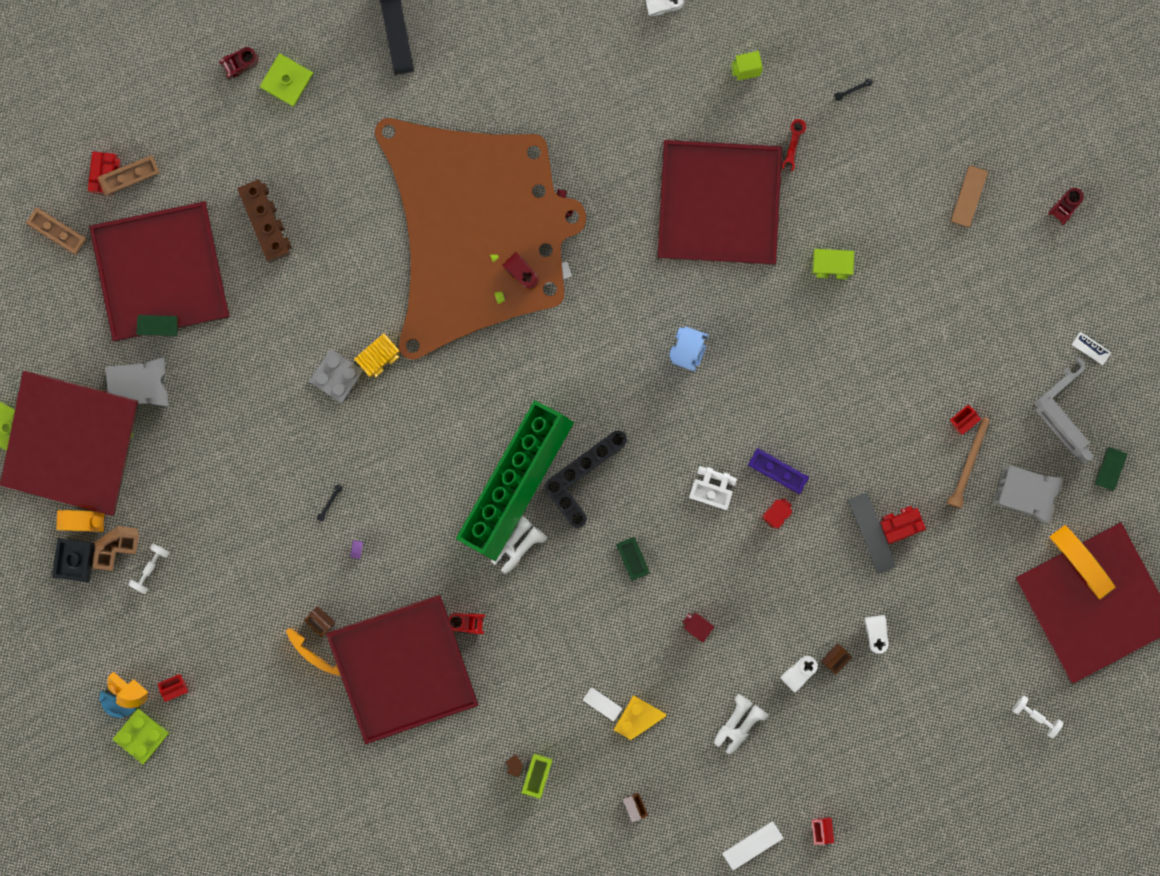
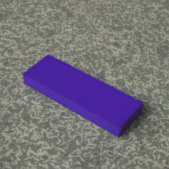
(778, 471)

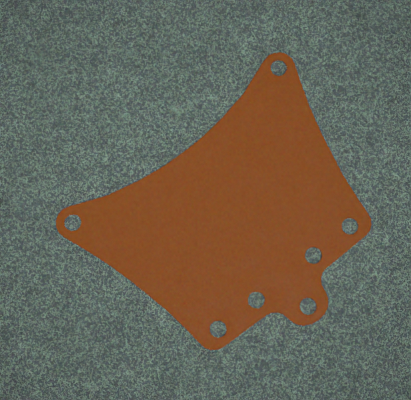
(471, 201)

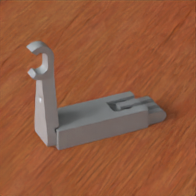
(1059, 421)

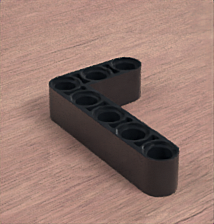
(397, 36)
(581, 472)

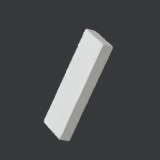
(752, 845)

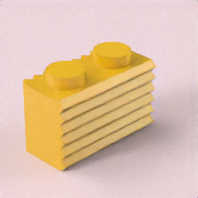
(377, 356)

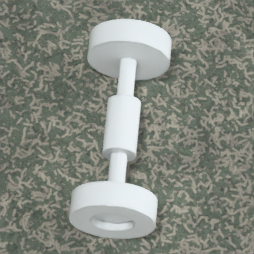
(149, 568)
(1054, 728)

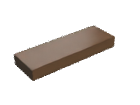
(128, 175)
(969, 196)
(56, 231)

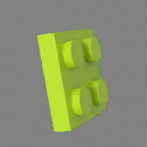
(141, 736)

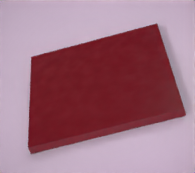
(719, 202)
(159, 268)
(68, 443)
(1080, 626)
(402, 669)

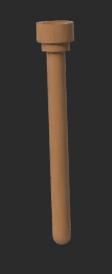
(956, 499)

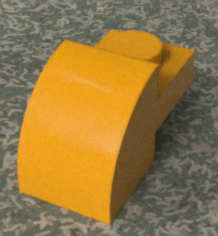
(128, 695)

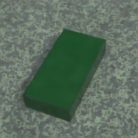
(157, 325)
(1110, 469)
(632, 558)

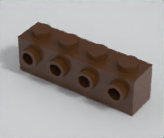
(263, 220)

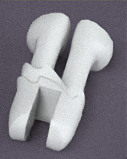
(533, 537)
(739, 735)

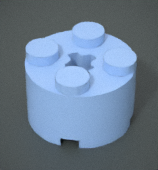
(689, 348)

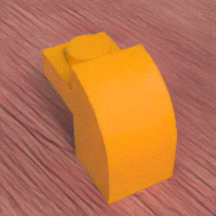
(80, 521)

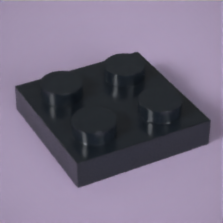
(73, 560)

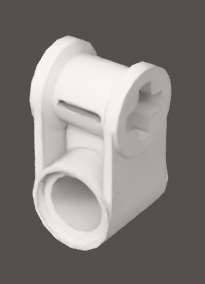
(659, 7)
(877, 629)
(796, 676)

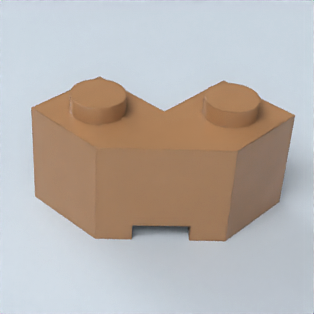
(117, 540)

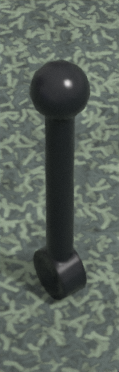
(838, 96)
(321, 517)

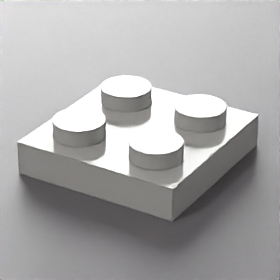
(336, 376)

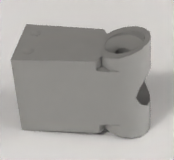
(139, 382)
(1028, 493)

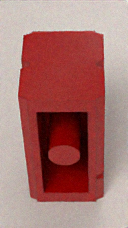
(101, 164)
(777, 513)
(902, 525)

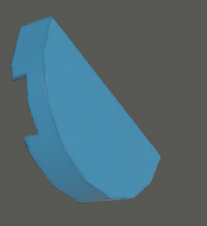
(109, 704)

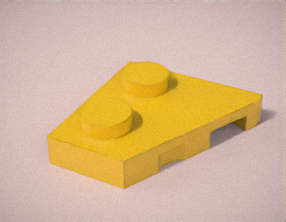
(637, 718)

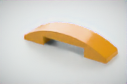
(1082, 561)
(297, 641)

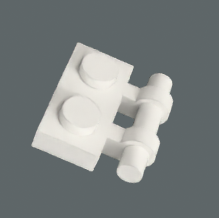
(712, 494)

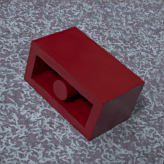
(697, 626)

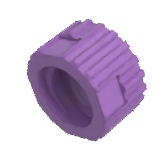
(356, 549)

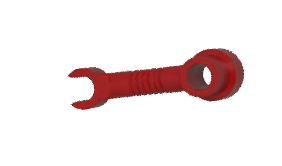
(794, 142)

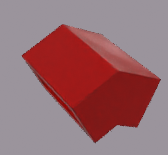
(965, 419)
(172, 688)
(822, 831)

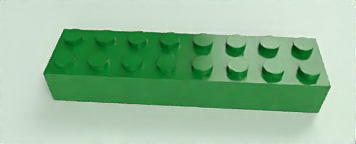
(515, 480)

